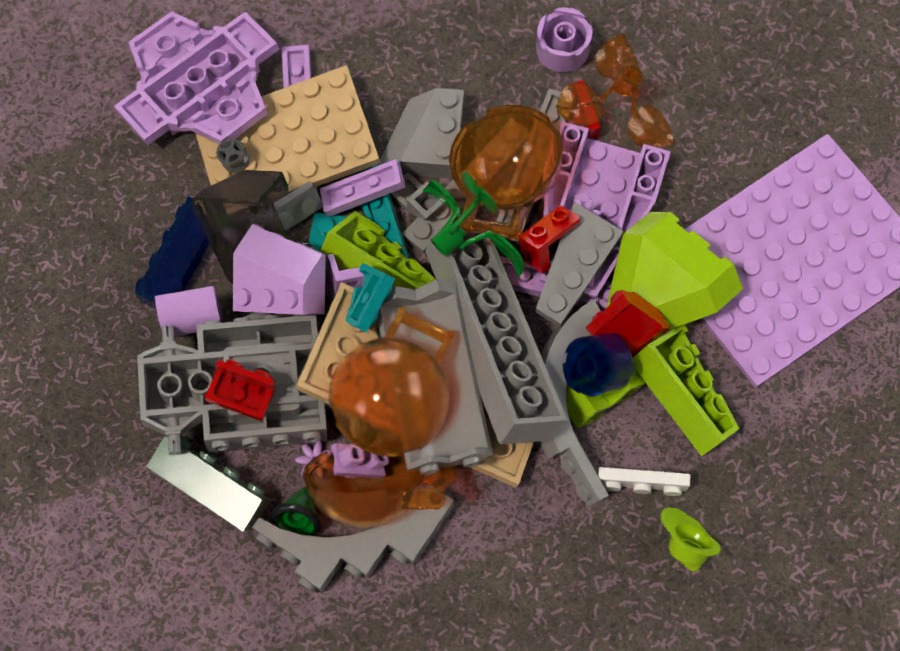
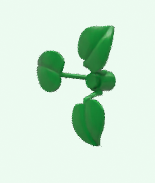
(452, 234)

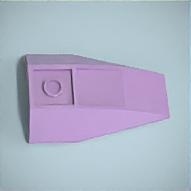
(615, 178)

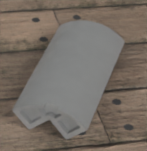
(465, 431)

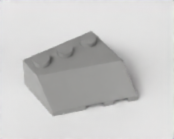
(427, 133)

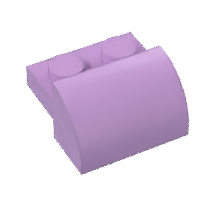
(188, 309)

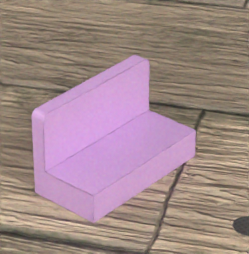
(334, 278)

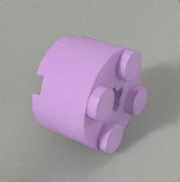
(563, 40)

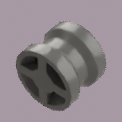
(228, 149)

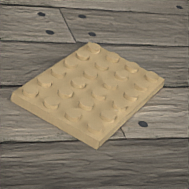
(310, 134)

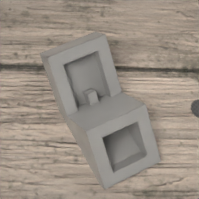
(415, 200)

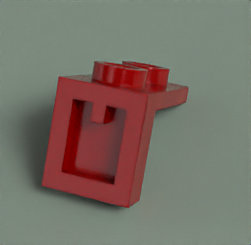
(537, 238)

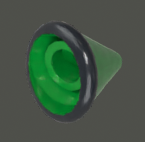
(292, 511)

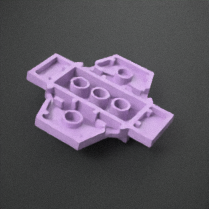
(197, 78)

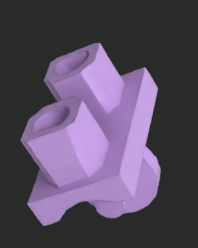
(355, 462)

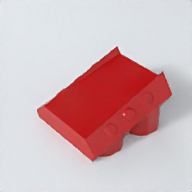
(630, 318)

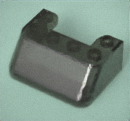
(235, 204)

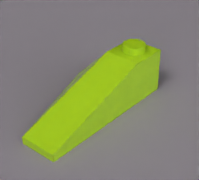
(362, 241)

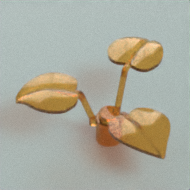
(616, 60)

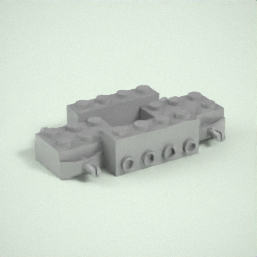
(178, 377)

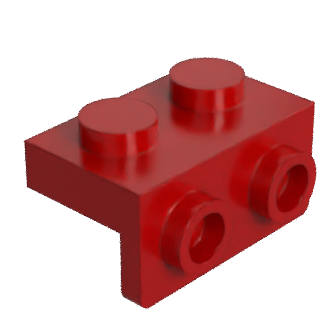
(241, 389)

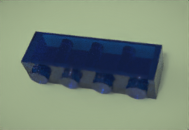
(176, 258)

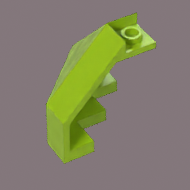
(673, 270)

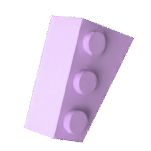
(277, 275)

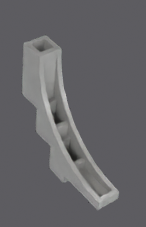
(360, 552)

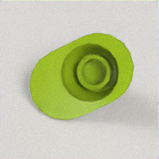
(688, 539)

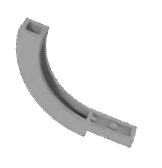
(565, 443)

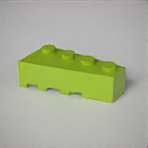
(685, 389)

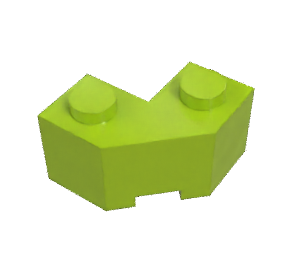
(586, 410)

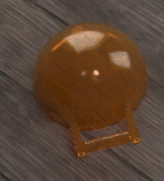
(513, 157)
(392, 391)
(374, 501)

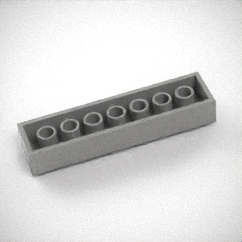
(502, 348)

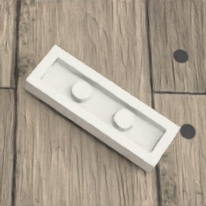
(643, 481)

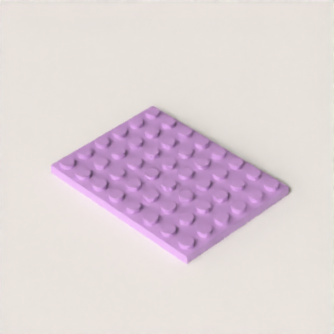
(810, 256)

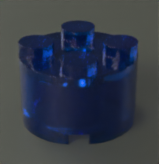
(598, 364)

